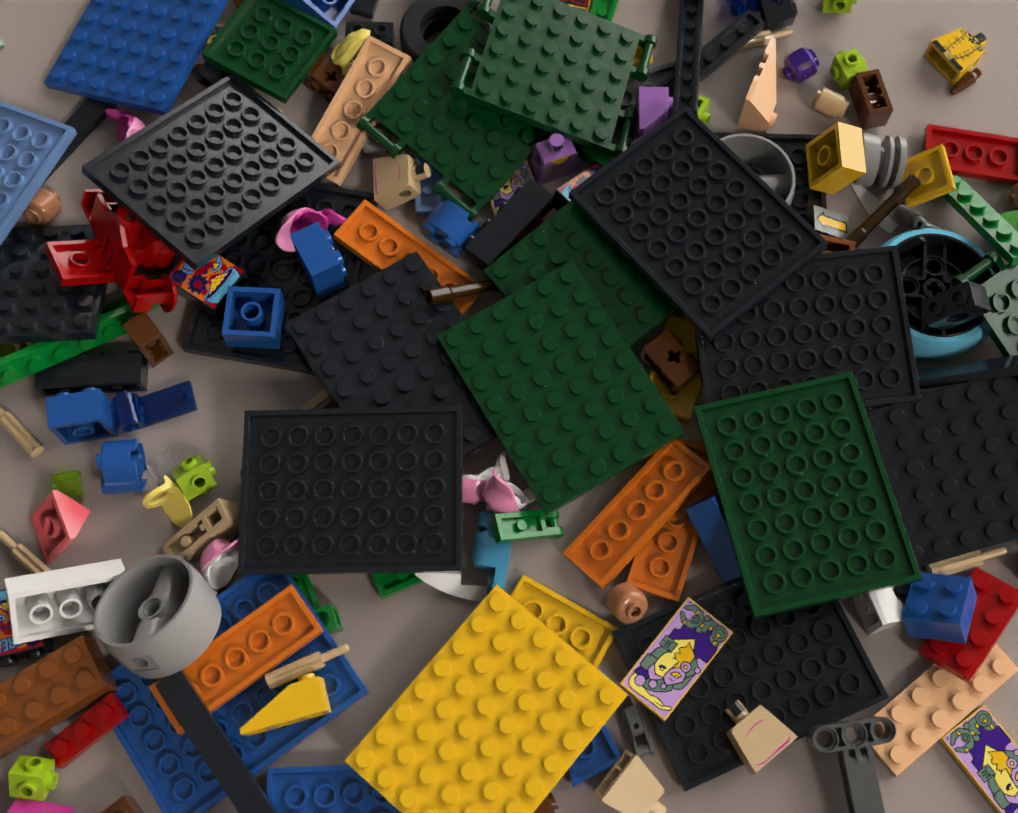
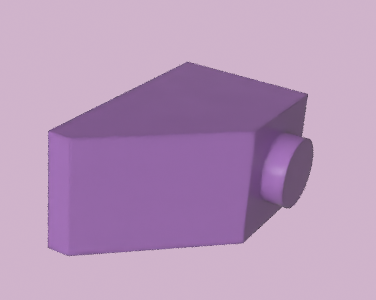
(652, 108)

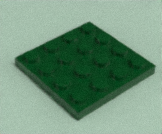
(270, 46)

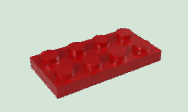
(976, 153)
(992, 614)

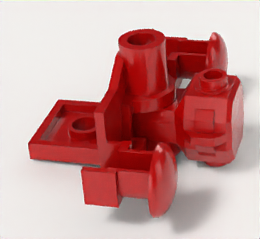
(116, 255)

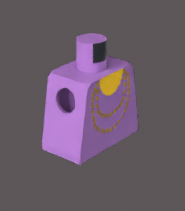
(553, 159)

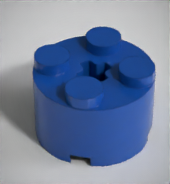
(450, 227)
(122, 466)

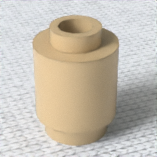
(830, 103)

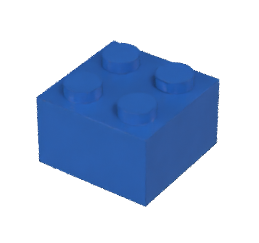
(319, 259)
(253, 317)
(81, 416)
(940, 607)

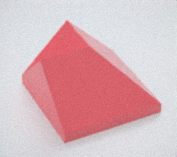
(57, 523)

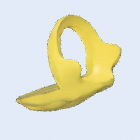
(348, 48)
(172, 501)

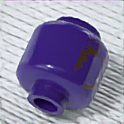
(800, 65)

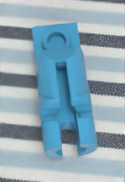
(488, 555)

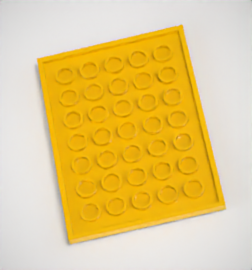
(488, 718)

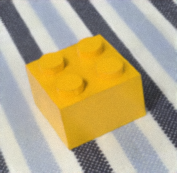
(835, 158)

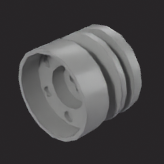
(883, 161)

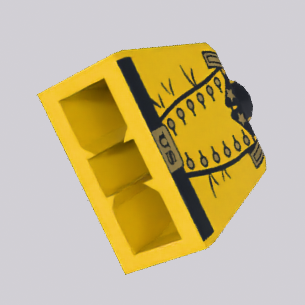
(956, 53)

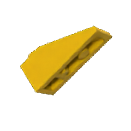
(294, 704)

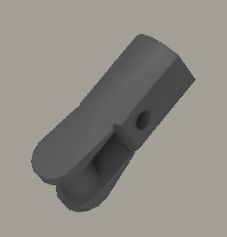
(635, 727)

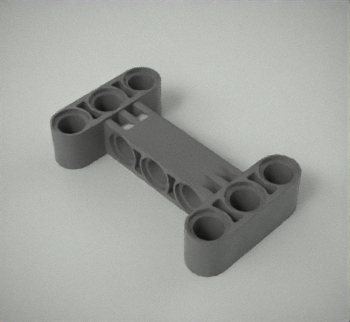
(856, 759)

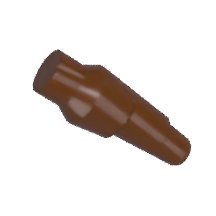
(966, 81)

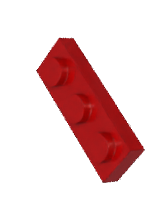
(87, 730)

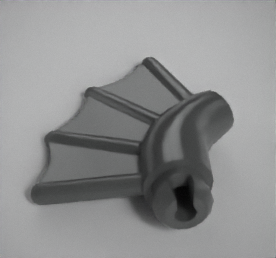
(914, 218)

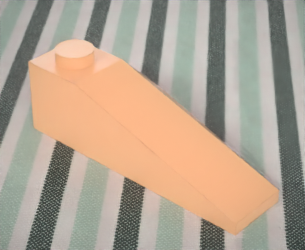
(761, 98)

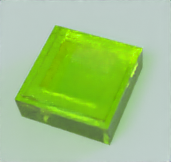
(68, 483)

